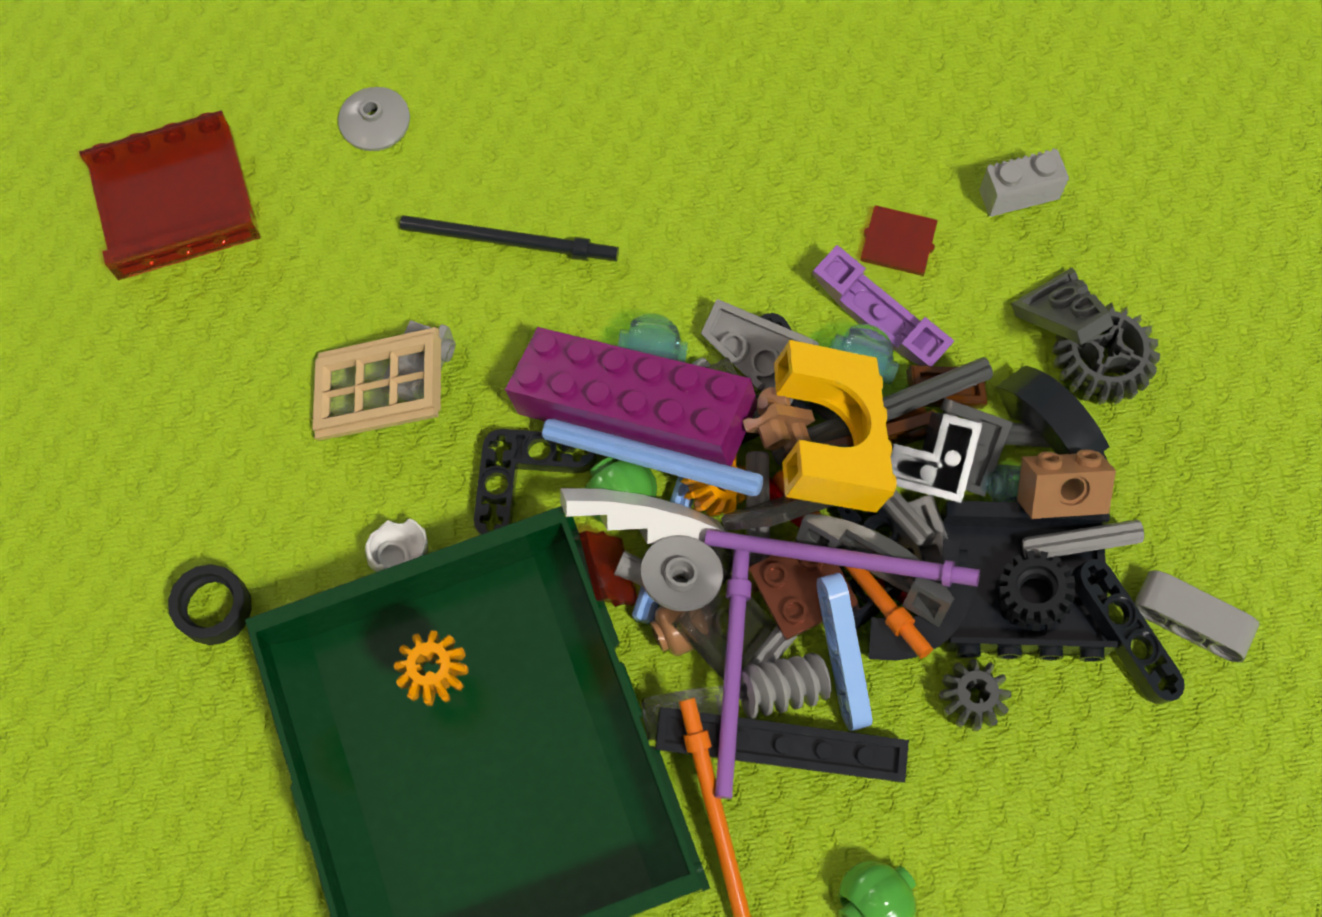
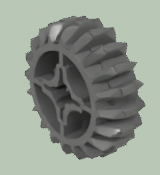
(1135, 361)

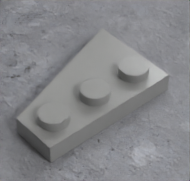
(749, 341)

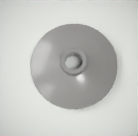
(376, 130)
(684, 558)

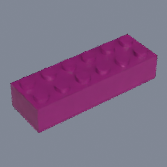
(633, 395)

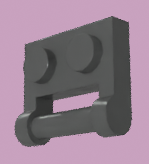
(989, 445)

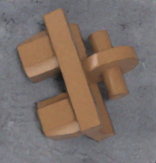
(778, 421)

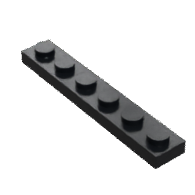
(794, 746)

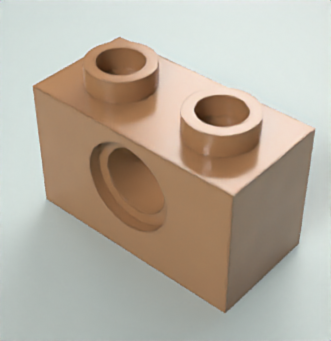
(1046, 495)

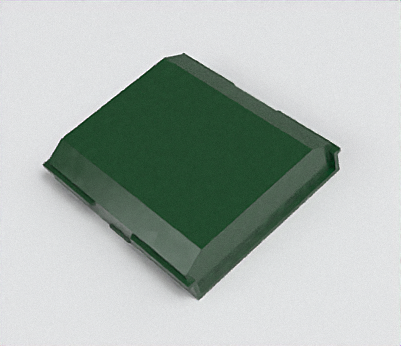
(513, 792)

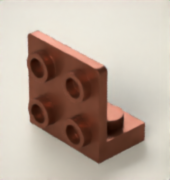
(791, 591)

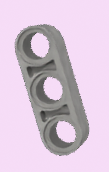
(1196, 616)

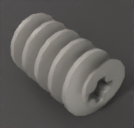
(784, 684)

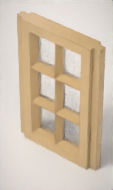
(377, 384)

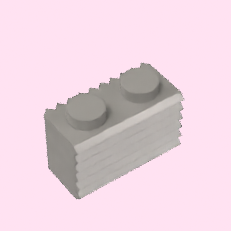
(1023, 182)

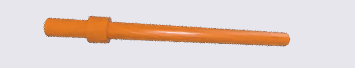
(898, 619)
(697, 742)

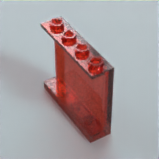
(170, 195)

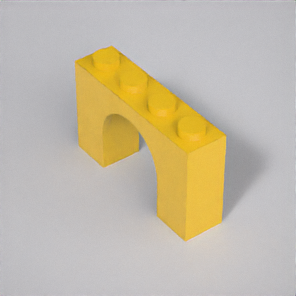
(851, 388)

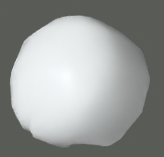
(395, 544)

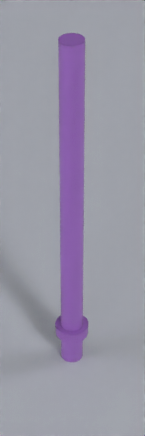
(946, 572)

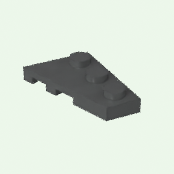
(1065, 309)

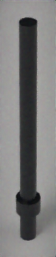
(579, 248)

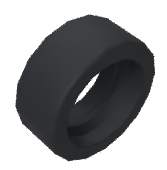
(189, 584)

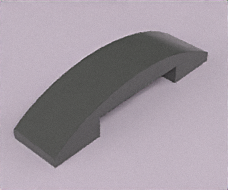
(924, 596)

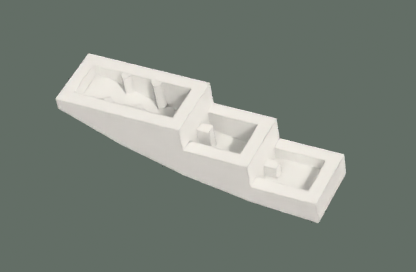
(626, 510)

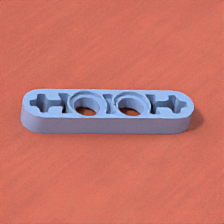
(844, 651)

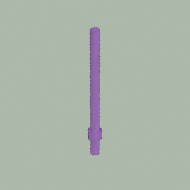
(738, 592)

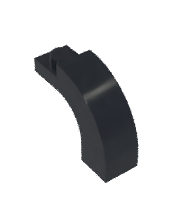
(1051, 410)
(887, 646)

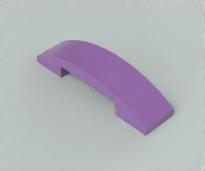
(869, 304)

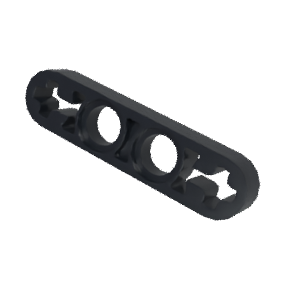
(1132, 627)

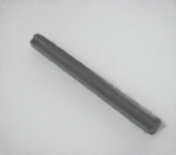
(906, 400)

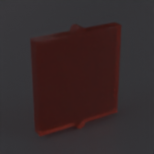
(899, 240)
(602, 559)

